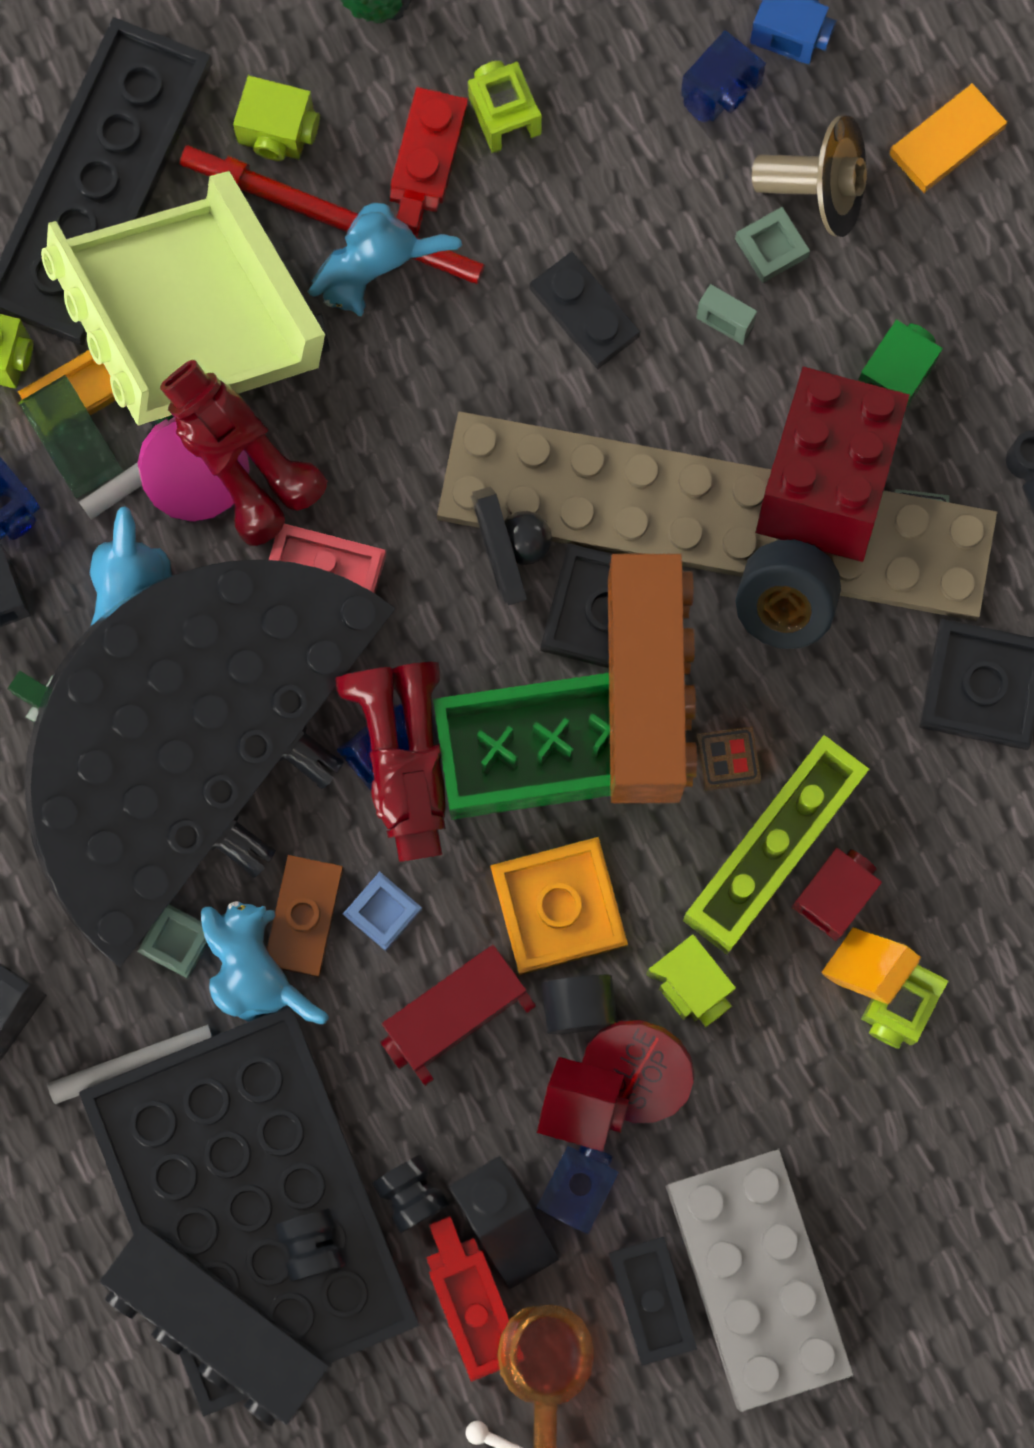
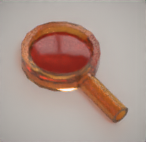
(545, 1362)

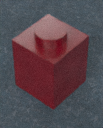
(838, 892)
(582, 1104)

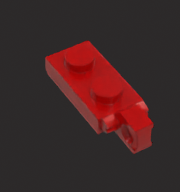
(426, 154)
(467, 1298)

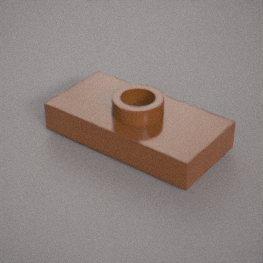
(304, 915)

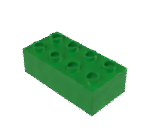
(525, 745)

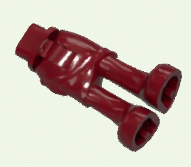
(217, 427)
(406, 783)

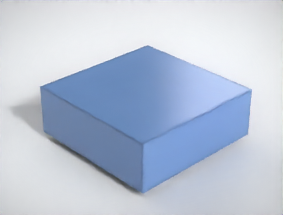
(382, 911)

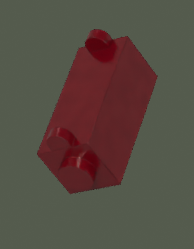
(452, 1011)

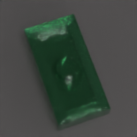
(70, 436)

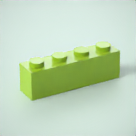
(775, 844)

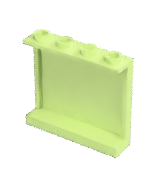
(183, 290)

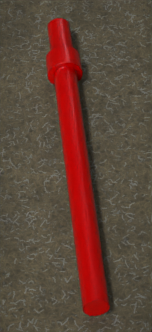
(313, 206)

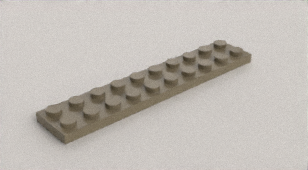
(705, 508)

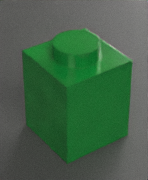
(902, 359)

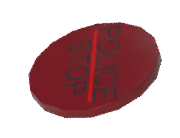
(653, 1064)

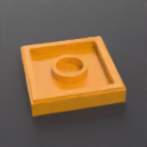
(558, 905)

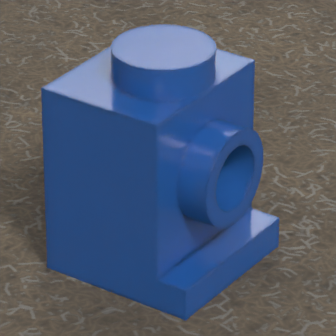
(792, 28)

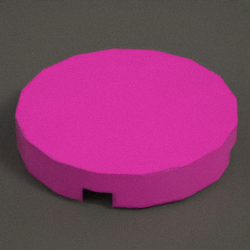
(178, 479)

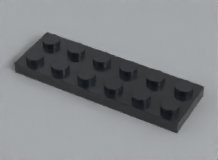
(101, 162)

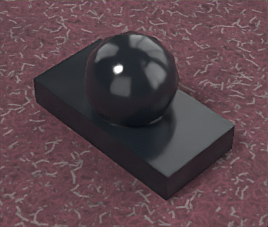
(508, 542)

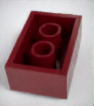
(832, 463)

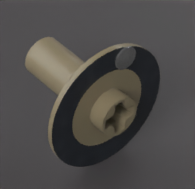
(834, 176)

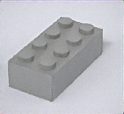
(759, 1280)

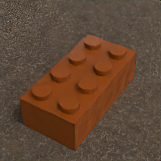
(646, 678)

